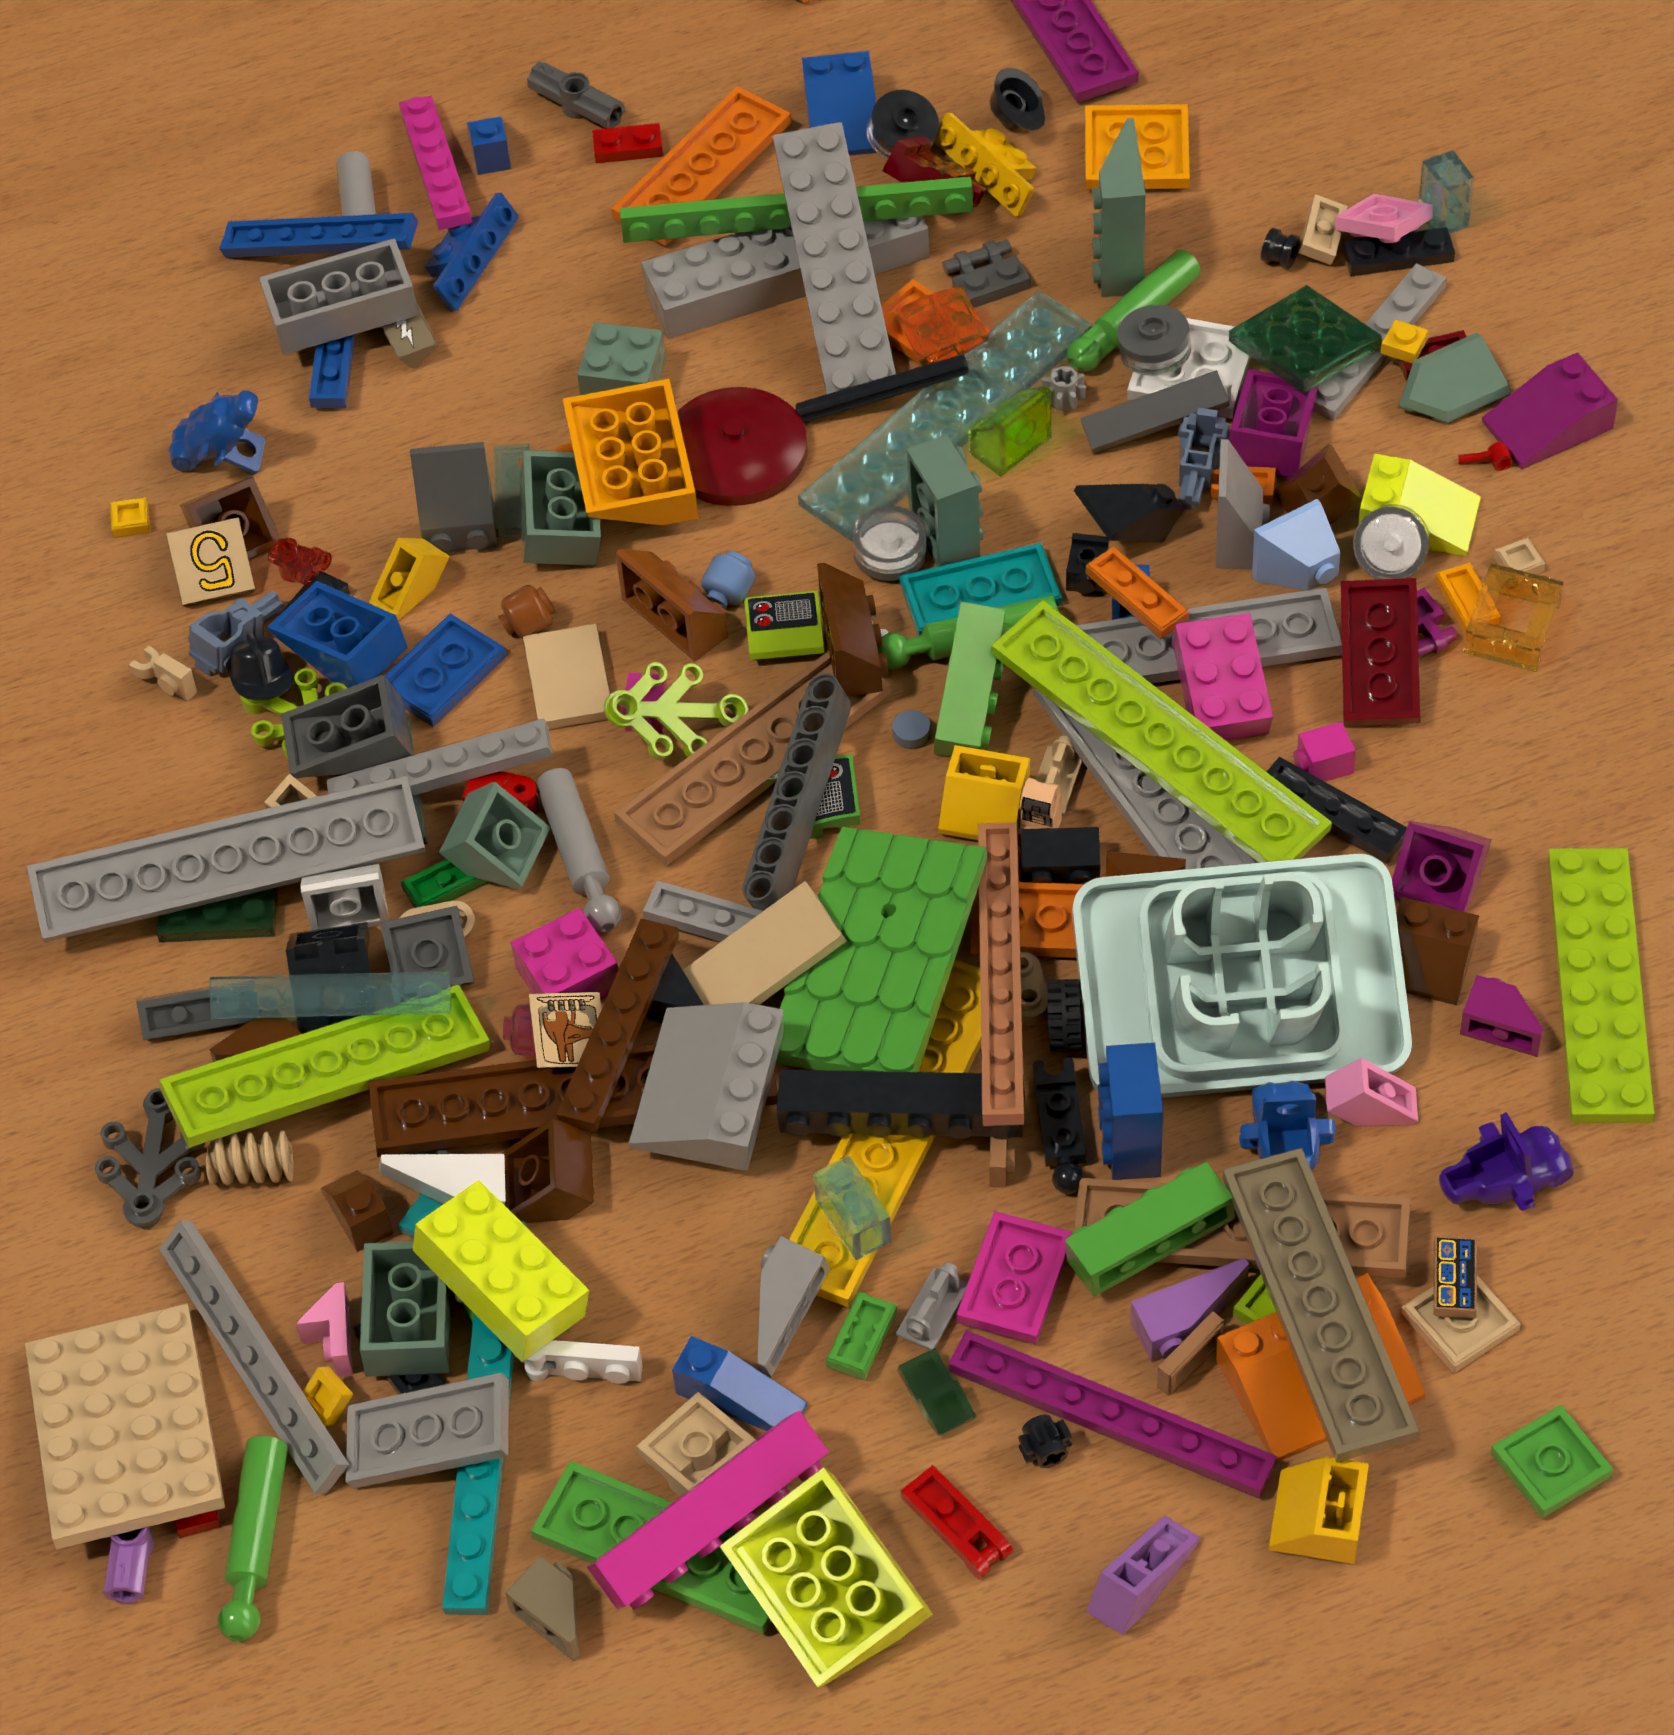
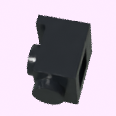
(1083, 551)

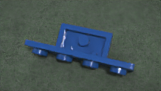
(468, 250)

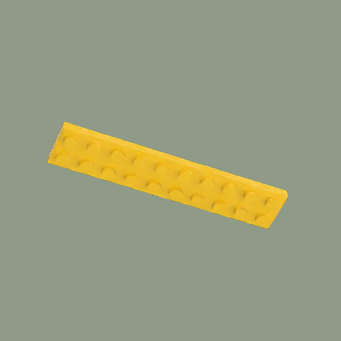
(894, 1160)

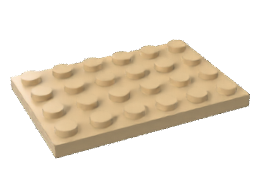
(123, 1426)

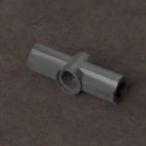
(575, 95)

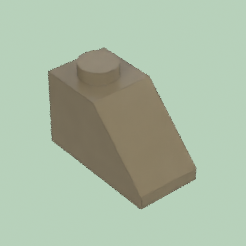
(548, 1604)

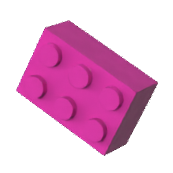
(1223, 675)

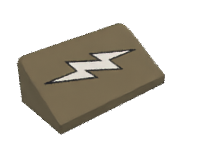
(411, 339)

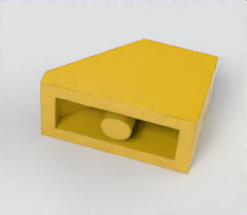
(408, 575)

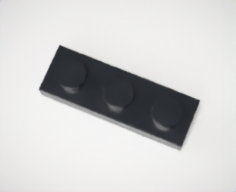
(1418, 247)

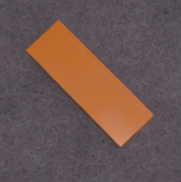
(1137, 592)

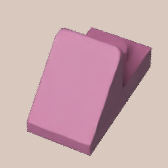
(330, 1323)

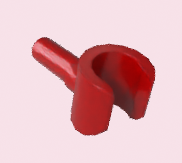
(1496, 453)

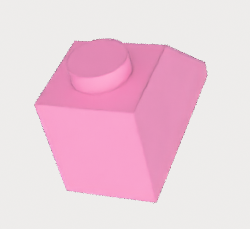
(1370, 1096)

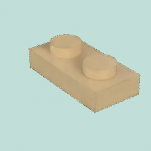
(1319, 234)

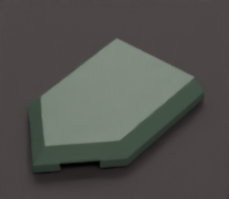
(1454, 381)

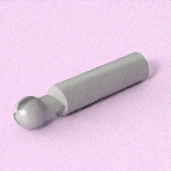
(355, 184)
(578, 847)

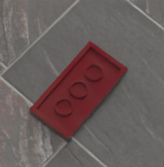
(1380, 652)

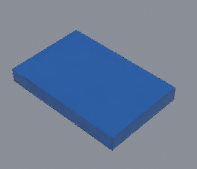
(444, 668)

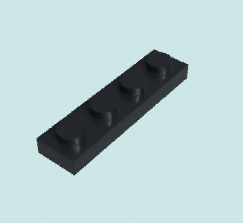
(1349, 817)

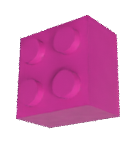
(565, 957)

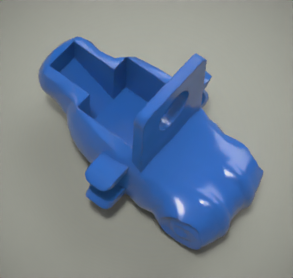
(214, 432)
(1286, 1122)

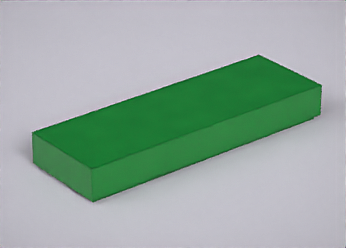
(439, 884)

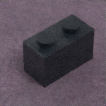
(1060, 855)

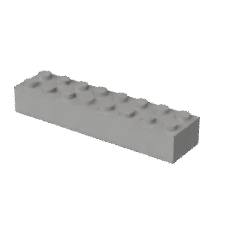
(756, 272)

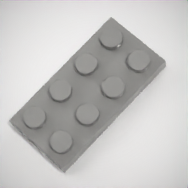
(427, 1430)

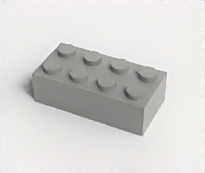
(339, 296)

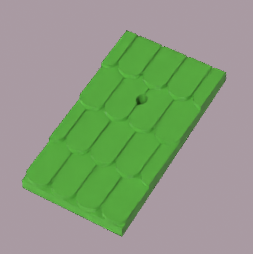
(902, 920)

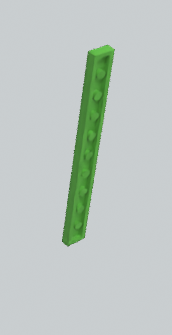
(771, 211)

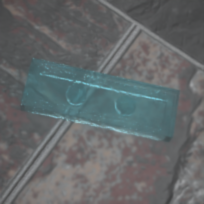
(508, 489)

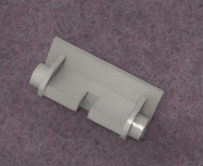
(933, 1307)

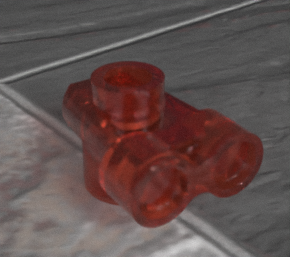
(297, 561)

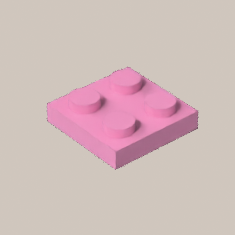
(1383, 217)

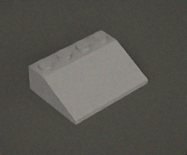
(709, 1083)

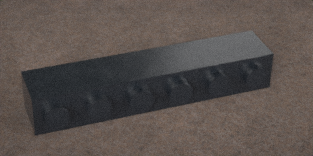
(885, 1104)

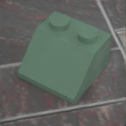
(495, 837)

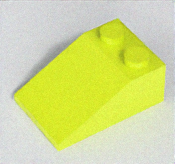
(1442, 504)

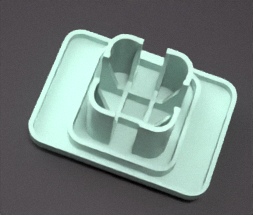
(1244, 971)

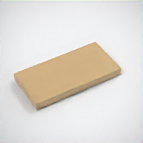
(766, 951)

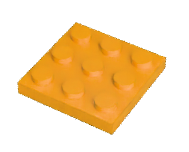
(1160, 136)

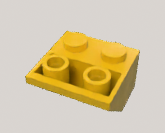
(981, 790)
(1320, 1509)

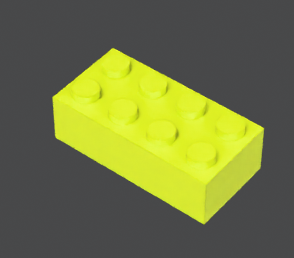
(500, 1270)

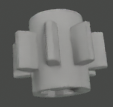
(1065, 387)

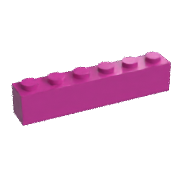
(707, 1511)

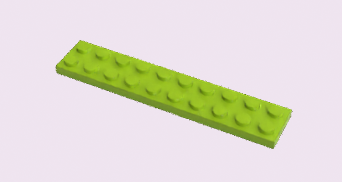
(1160, 737)

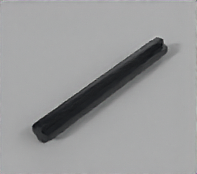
(882, 388)

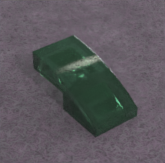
(935, 1392)

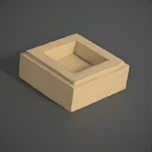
(1520, 556)

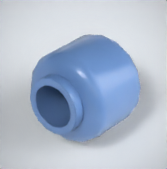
(728, 579)

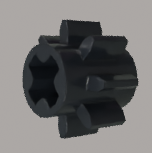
(1045, 1441)

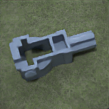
(1196, 467)
(208, 631)

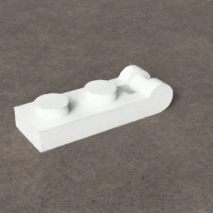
(585, 1361)

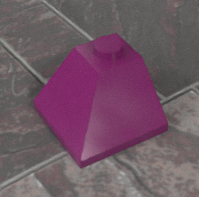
(1439, 865)

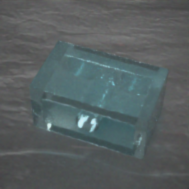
(1449, 188)
(852, 1207)

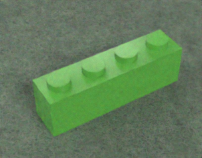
(970, 680)
(1149, 1228)

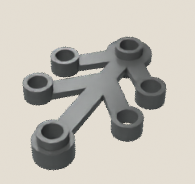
(147, 1165)

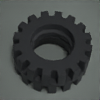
(1064, 1015)

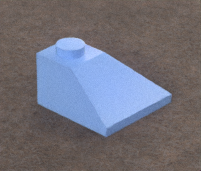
(1296, 549)

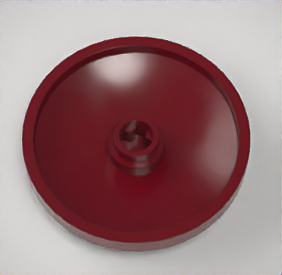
(742, 445)

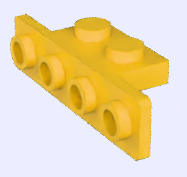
(997, 163)

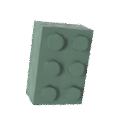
(945, 499)
(554, 511)
(403, 1313)

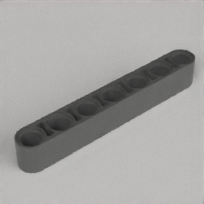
(797, 792)

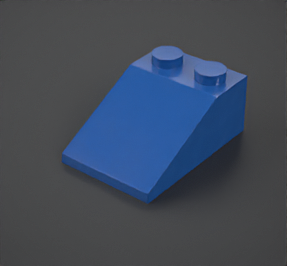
(841, 91)
(340, 634)

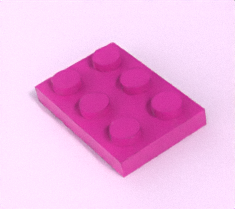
(1014, 1278)

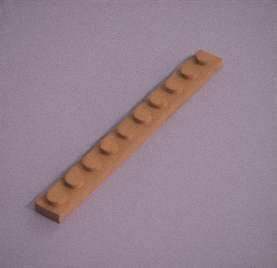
(1000, 977)

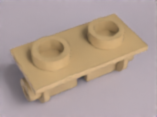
(1060, 767)

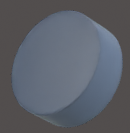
(911, 729)

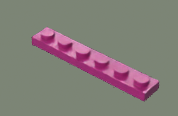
(435, 163)

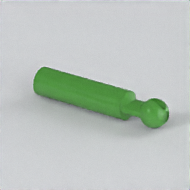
(1155, 289)
(939, 636)
(252, 1534)

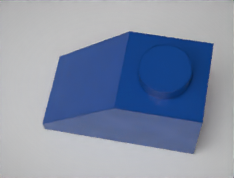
(489, 145)

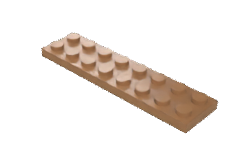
(726, 770)
(1369, 1228)

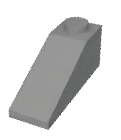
(787, 1290)

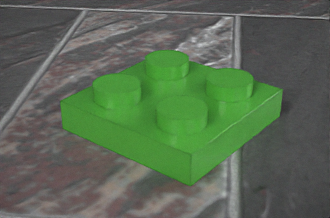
(1551, 1461)

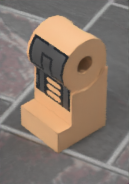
(1040, 806)

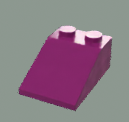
(1553, 411)
(1272, 422)

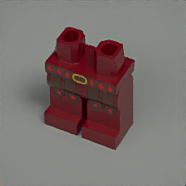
(914, 162)

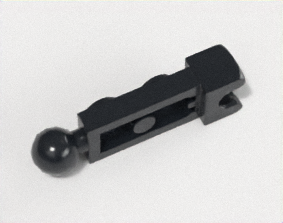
(1060, 1124)

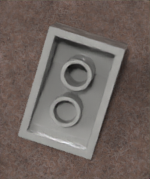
(1238, 510)

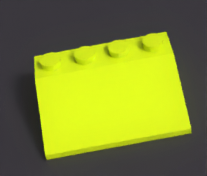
(825, 1579)

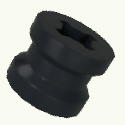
(1280, 248)

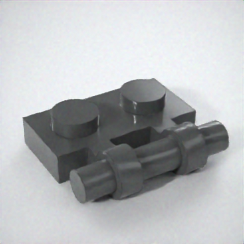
(991, 281)

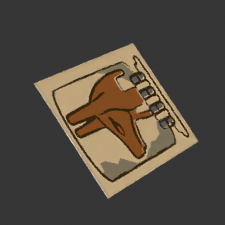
(562, 1026)

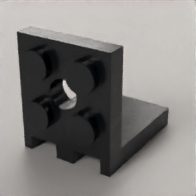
(328, 952)

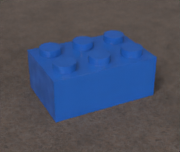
(1131, 1111)

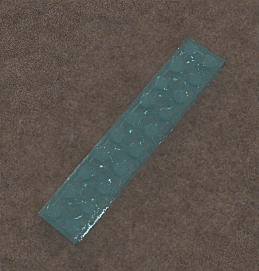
(1012, 361)

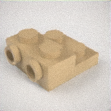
(693, 1443)

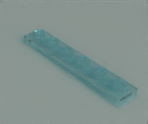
(330, 995)

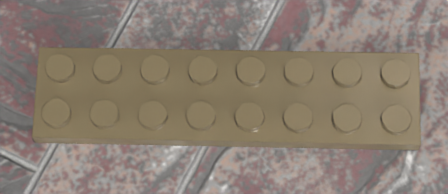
(1320, 1306)

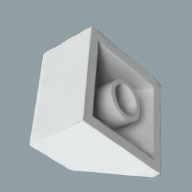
(345, 897)

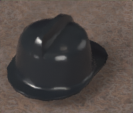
(1017, 100)
(259, 668)

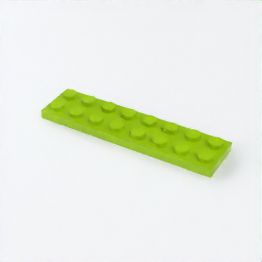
(1600, 986)
(318, 1068)

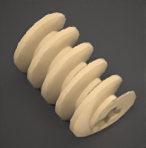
(250, 1158)

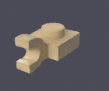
(171, 674)

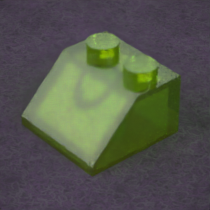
(1012, 430)

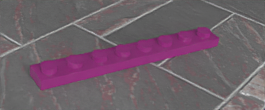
(1113, 1414)

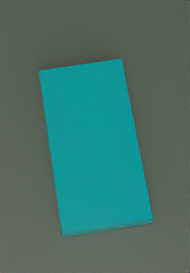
(983, 580)

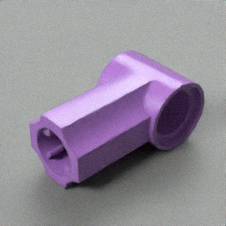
(128, 1566)

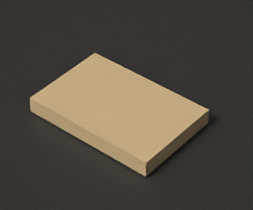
(567, 675)

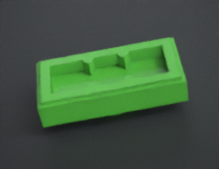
(861, 1336)

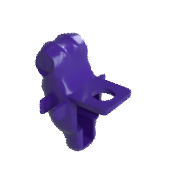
(1508, 1166)

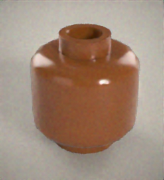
(526, 611)

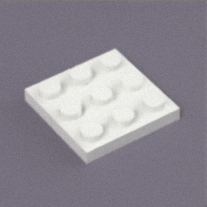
(1208, 353)

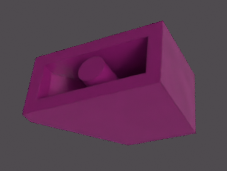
(1500, 1017)

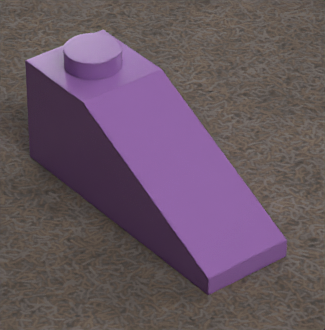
(1173, 1313)
(1140, 1574)

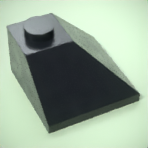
(1132, 510)

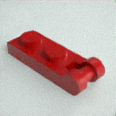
(955, 1520)

